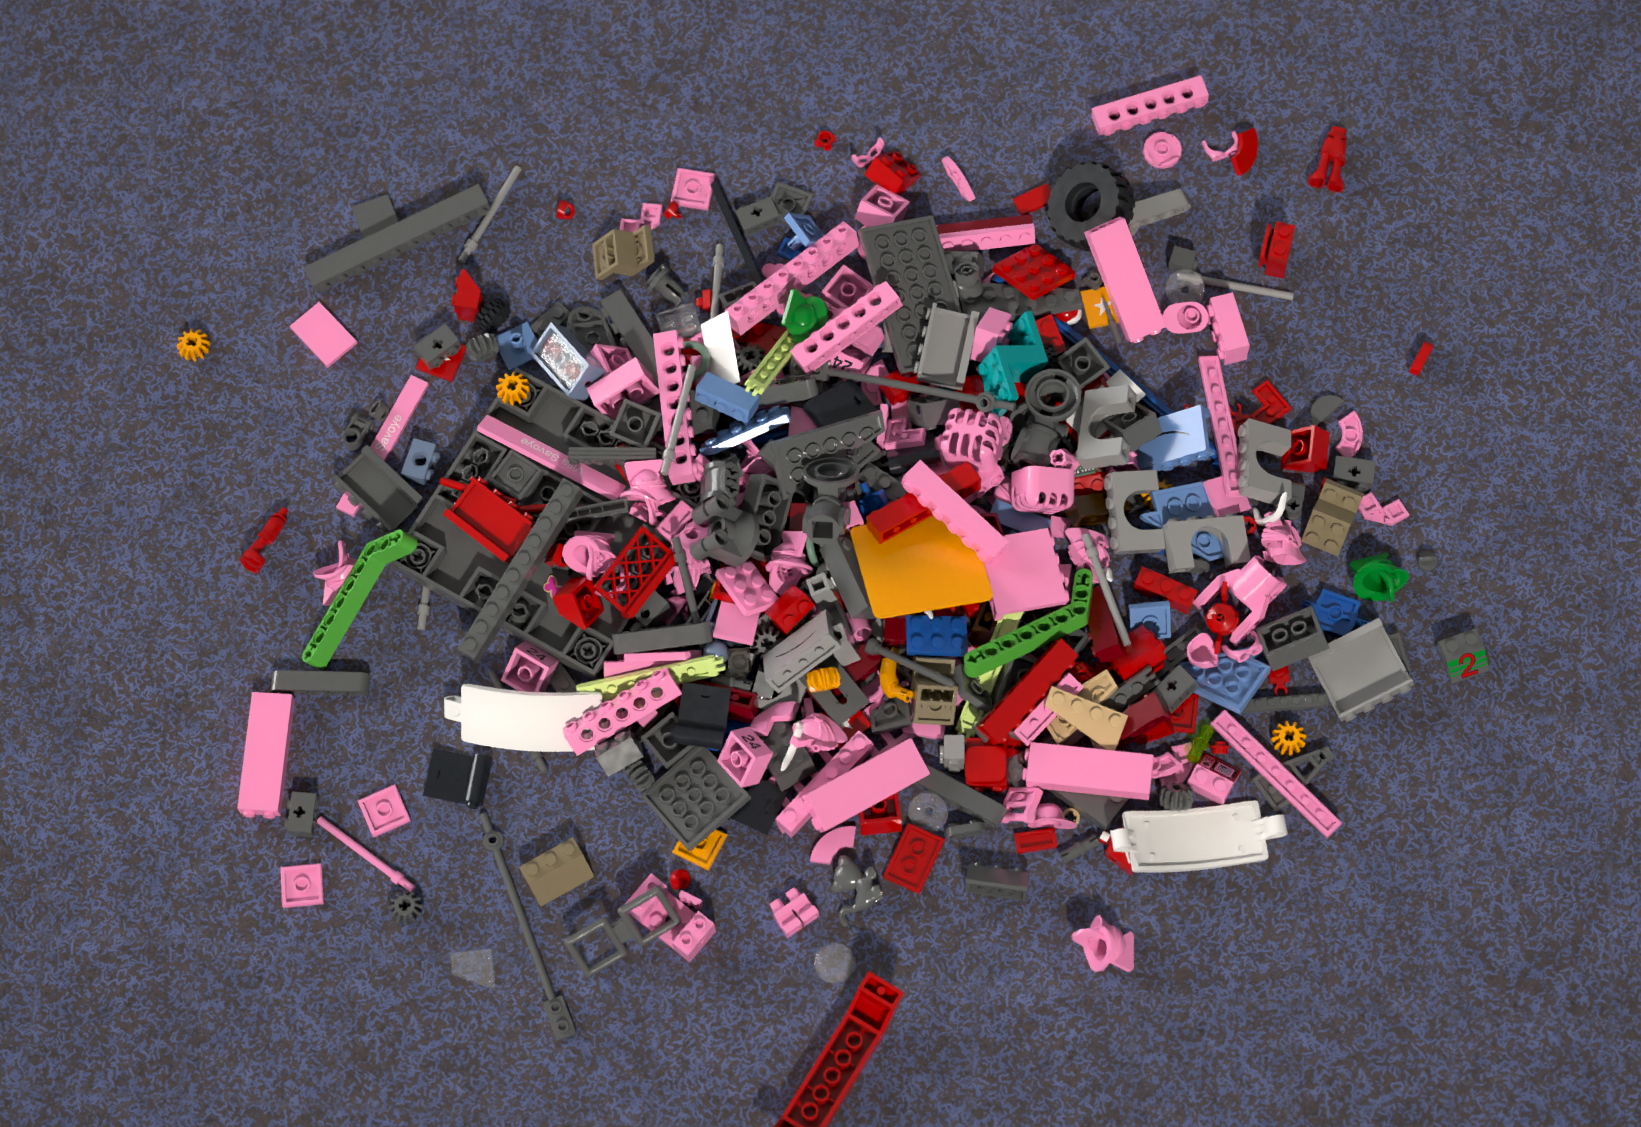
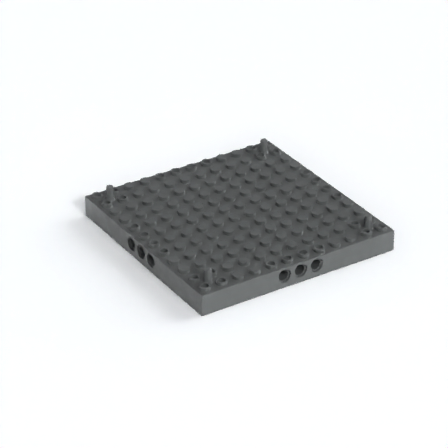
(467, 572)

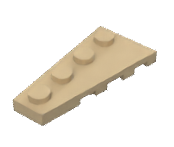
(1095, 690)
(1092, 719)

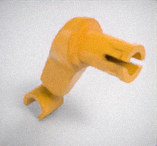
(889, 681)

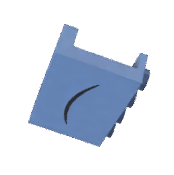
(1181, 442)

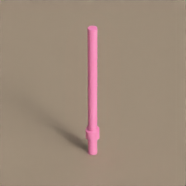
(396, 876)

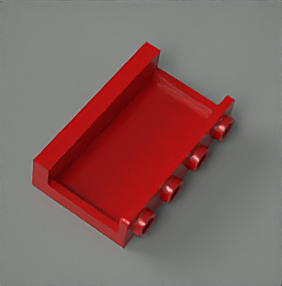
(491, 519)

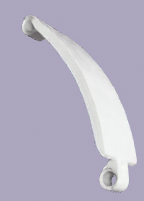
(519, 717)
(1197, 837)

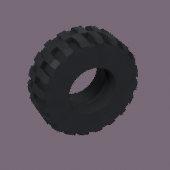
(1073, 190)

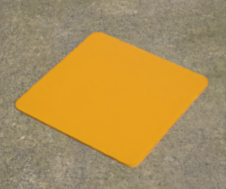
(919, 570)

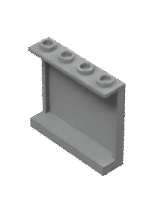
(1361, 671)

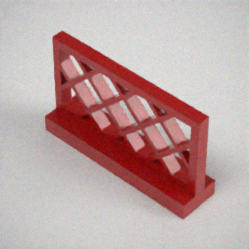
(645, 587)

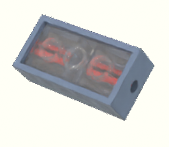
(567, 361)

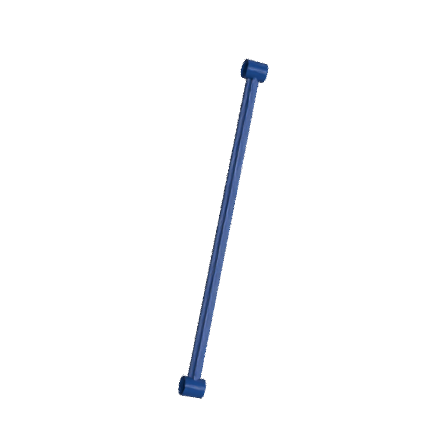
(1149, 399)

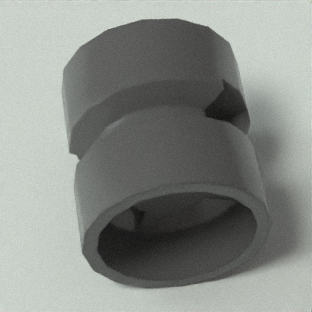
(968, 280)

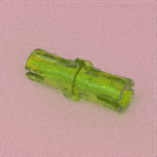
(1203, 738)

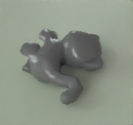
(849, 877)

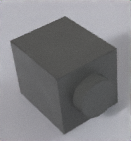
(1183, 259)

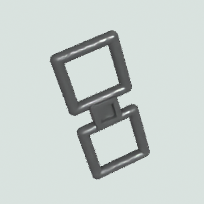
(622, 931)

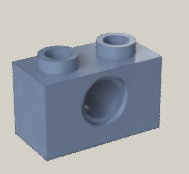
(420, 451)

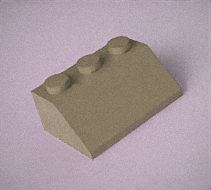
(556, 872)

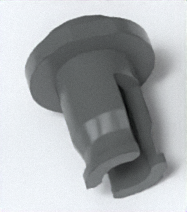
(666, 285)

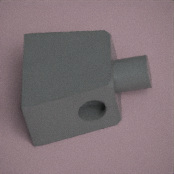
(652, 613)

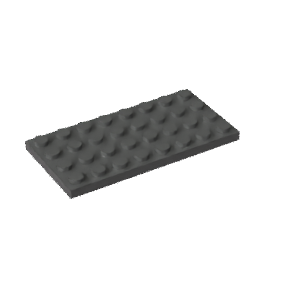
(915, 267)

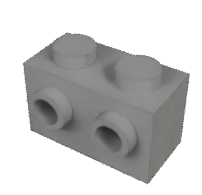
(952, 753)

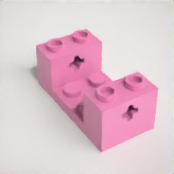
(685, 938)

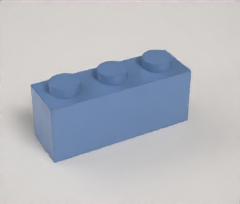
(726, 397)
(1016, 521)

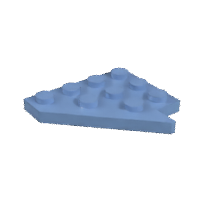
(738, 432)
(1183, 503)
(1230, 682)

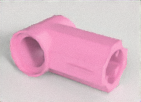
(1063, 459)
(860, 630)

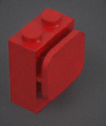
(1276, 249)
(1141, 652)
(987, 765)

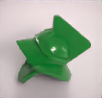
(804, 315)
(1377, 578)

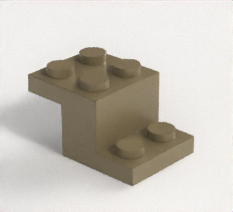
(623, 252)
(1332, 517)
(932, 700)

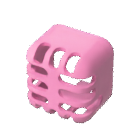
(976, 425)
(1053, 482)

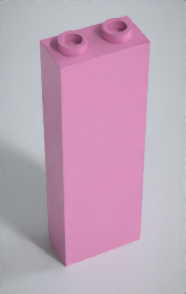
(1125, 280)
(266, 754)
(1088, 770)
(865, 785)

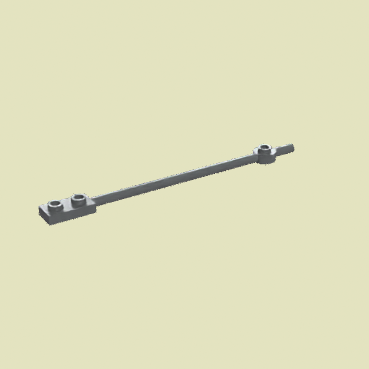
(825, 370)
(555, 1006)

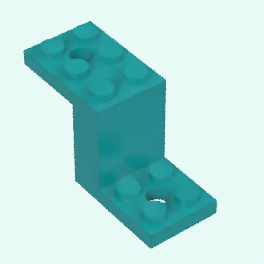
(1014, 362)

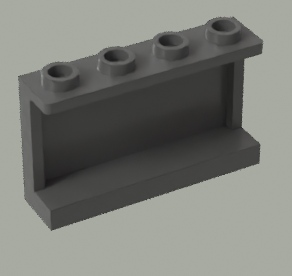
(378, 491)

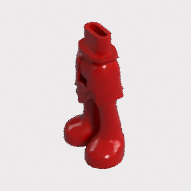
(1334, 152)
(251, 558)

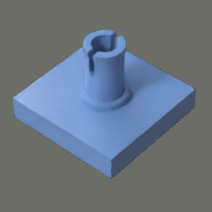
(805, 230)
(516, 346)
(1152, 616)

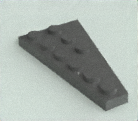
(1012, 301)
(833, 440)

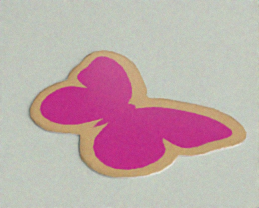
(551, 585)

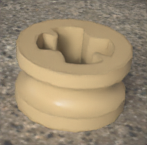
(1075, 814)

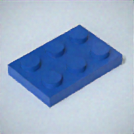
(936, 636)

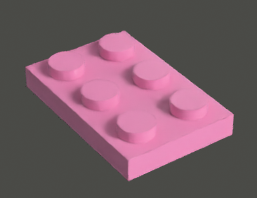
(747, 588)

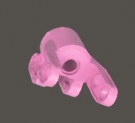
(1251, 586)

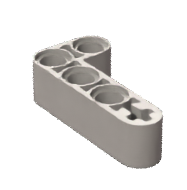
(1158, 208)

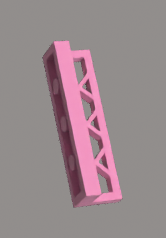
(1041, 716)

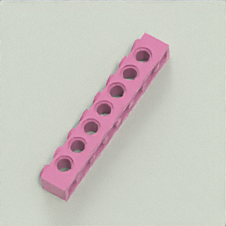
(793, 275)
(664, 343)

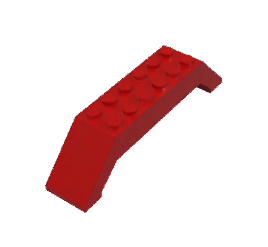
(844, 1055)

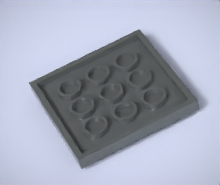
(695, 797)

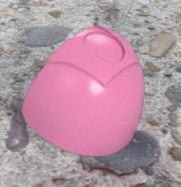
(1201, 652)
(873, 690)

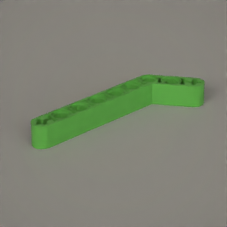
(353, 594)
(1035, 633)

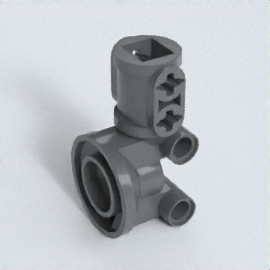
(1043, 427)
(827, 515)
(731, 531)

